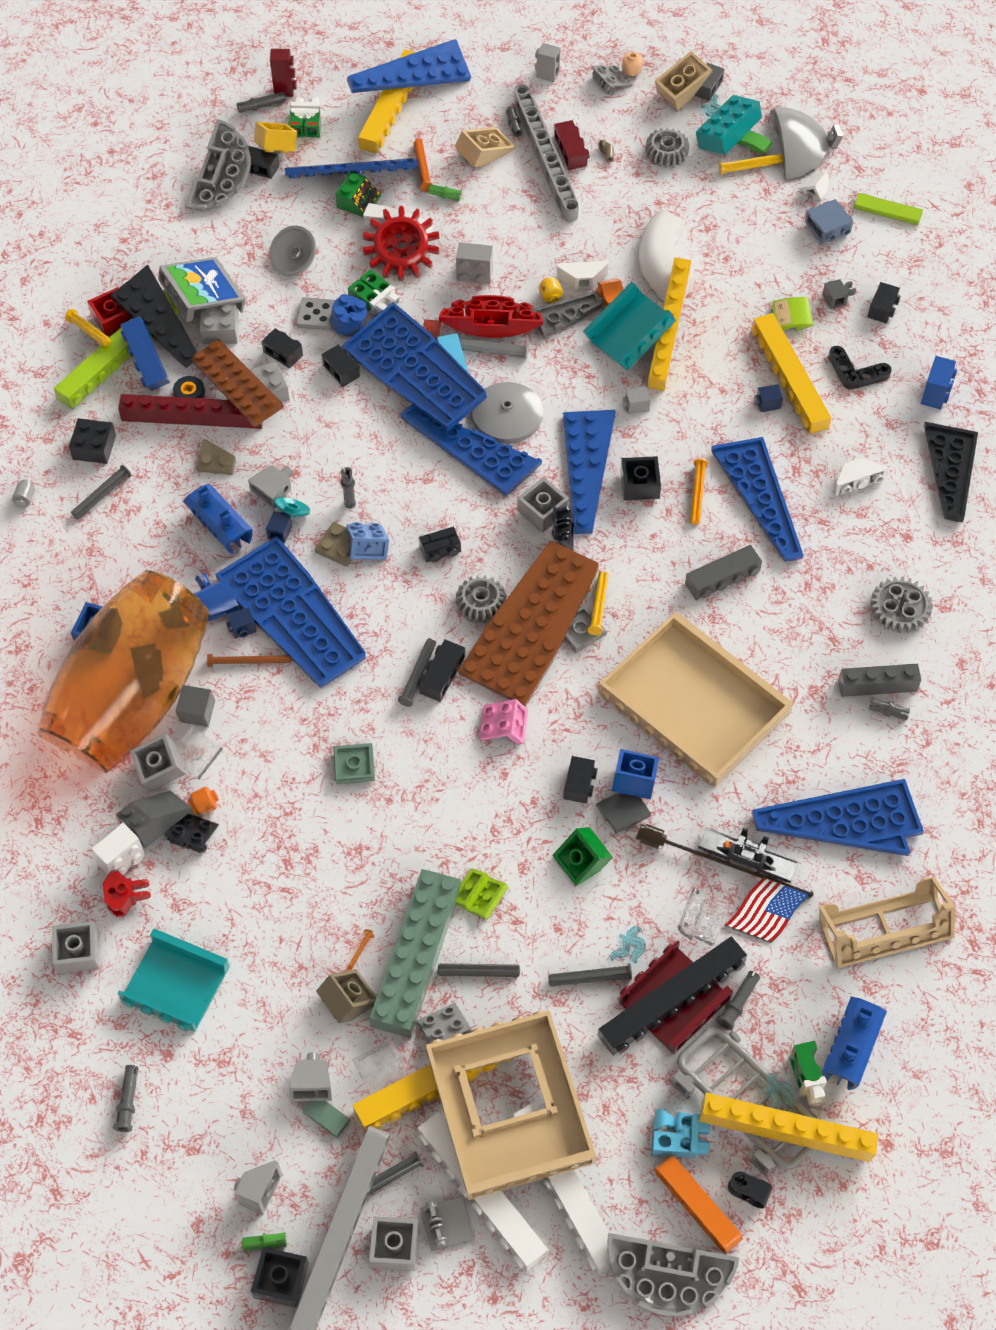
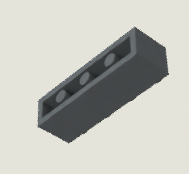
(723, 572)
(879, 680)

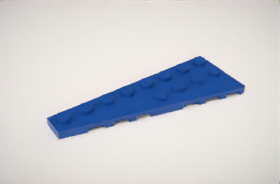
(587, 452)
(489, 459)
(755, 479)

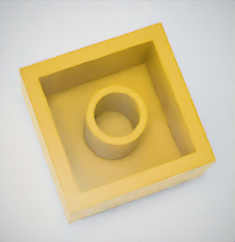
(275, 137)

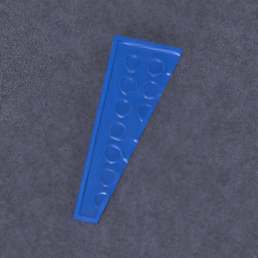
(427, 67)
(357, 167)

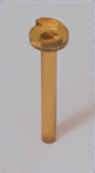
(368, 934)

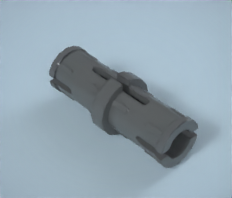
(514, 121)
(889, 709)

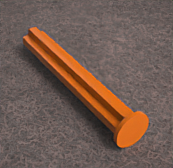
(422, 165)

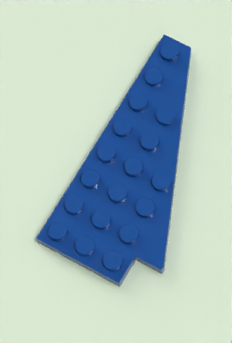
(863, 818)

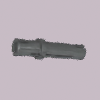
(254, 104)
(348, 483)

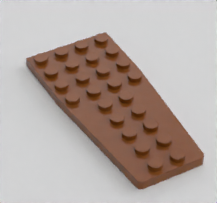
(531, 624)

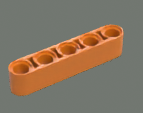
(698, 1204)

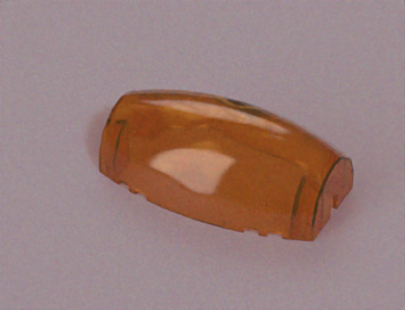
(124, 670)

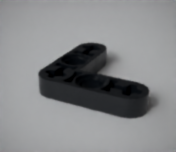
(856, 375)

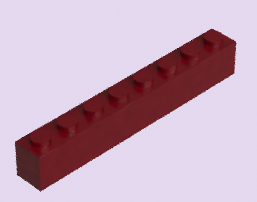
(181, 411)

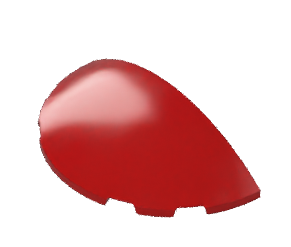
(491, 316)

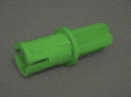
(445, 192)
(264, 1240)

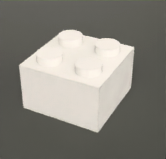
(118, 850)

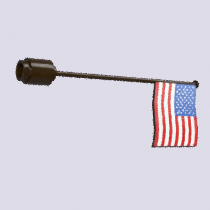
(766, 905)

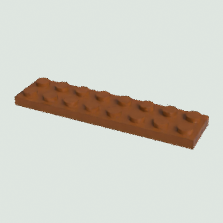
(237, 383)

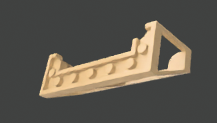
(849, 951)

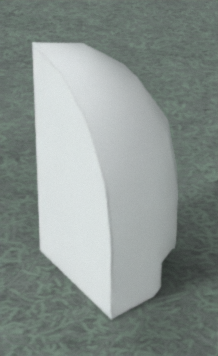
(817, 185)

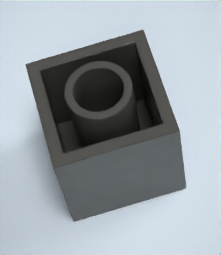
(195, 705)

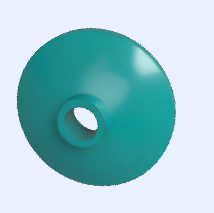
(292, 507)

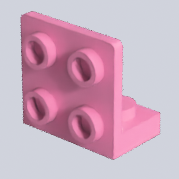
(504, 719)

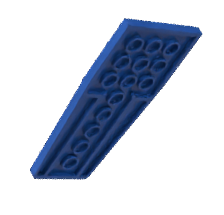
(415, 366)
(293, 611)

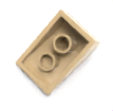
(682, 80)
(483, 145)

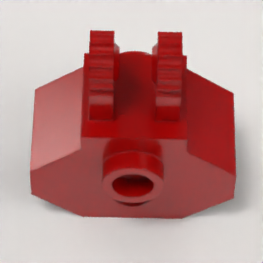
(121, 894)

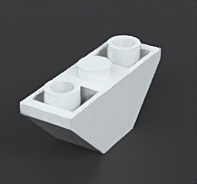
(582, 274)
(858, 475)

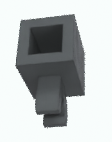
(837, 293)

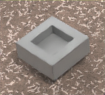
(835, 136)

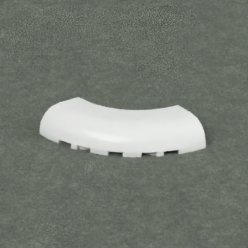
(658, 252)

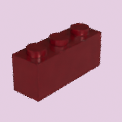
(282, 72)
(571, 144)

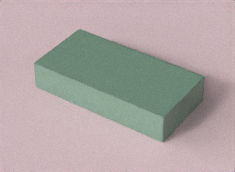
(327, 1117)

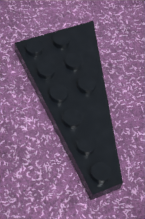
(146, 299)
(952, 461)

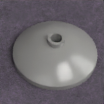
(286, 247)

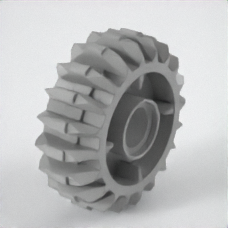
(667, 147)
(468, 598)

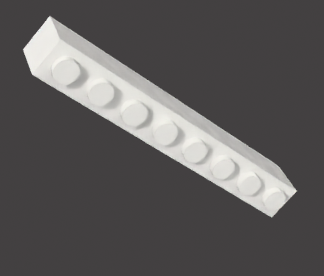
(496, 1208)
(579, 1212)

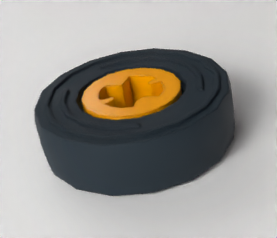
(192, 383)

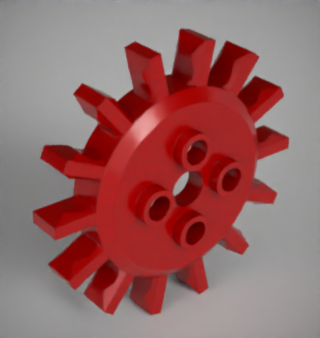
(411, 232)

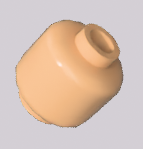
(632, 64)

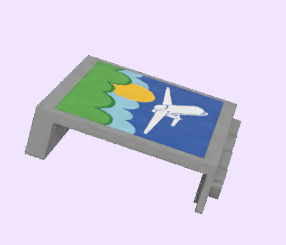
(199, 286)

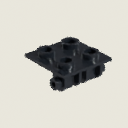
(563, 527)
(191, 832)

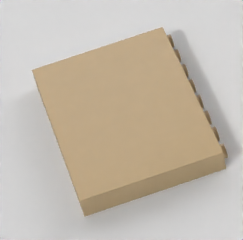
(695, 698)

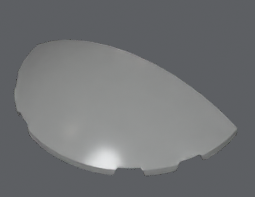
(801, 140)
(223, 169)
(669, 1276)

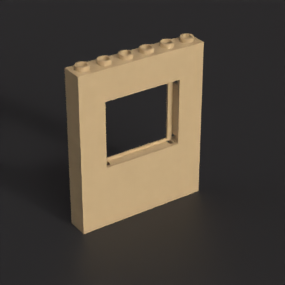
(521, 1146)

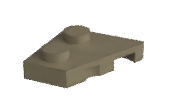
(215, 459)

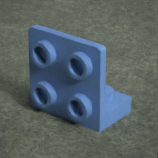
(368, 541)

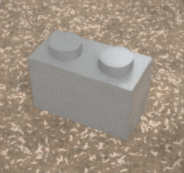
(548, 62)

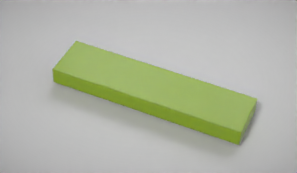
(888, 208)

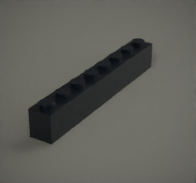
(671, 996)

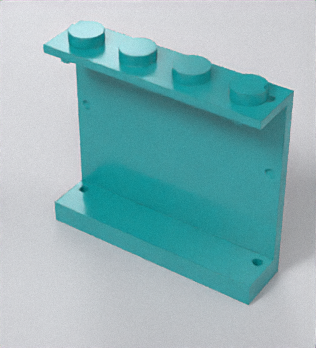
(629, 326)
(175, 981)

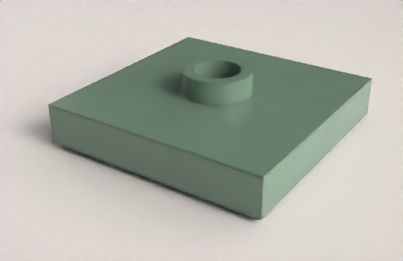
(353, 763)

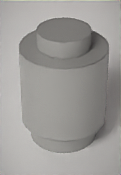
(23, 493)

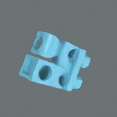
(684, 1141)

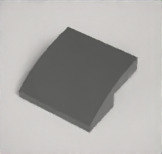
(623, 811)

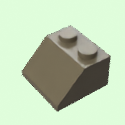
(346, 995)

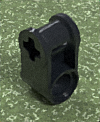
(752, 1189)

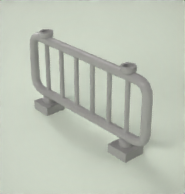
(686, 1079)

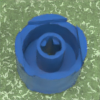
(348, 315)

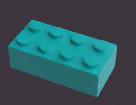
(728, 124)

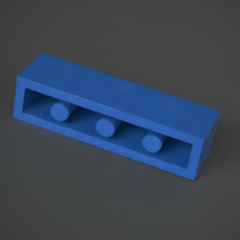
(145, 354)

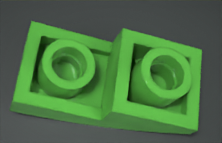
(756, 142)

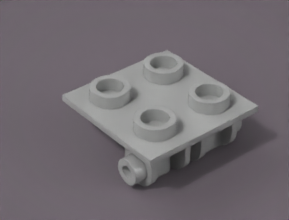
(609, 77)
(444, 1023)
(446, 1223)

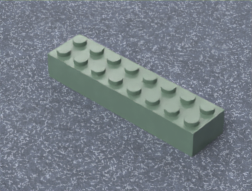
(415, 953)

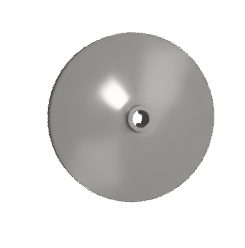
(508, 413)

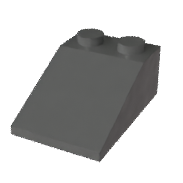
(153, 815)

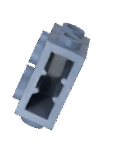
(829, 221)

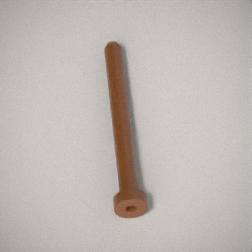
(247, 659)

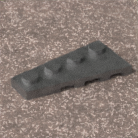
(567, 311)

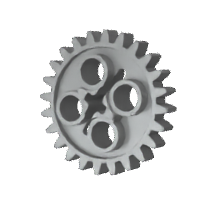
(919, 609)

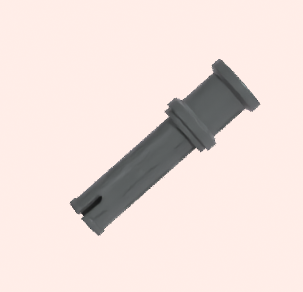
(734, 1008)
(126, 1107)

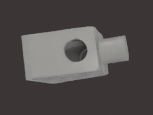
(271, 484)
(310, 1080)

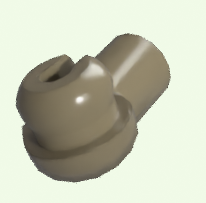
(607, 149)

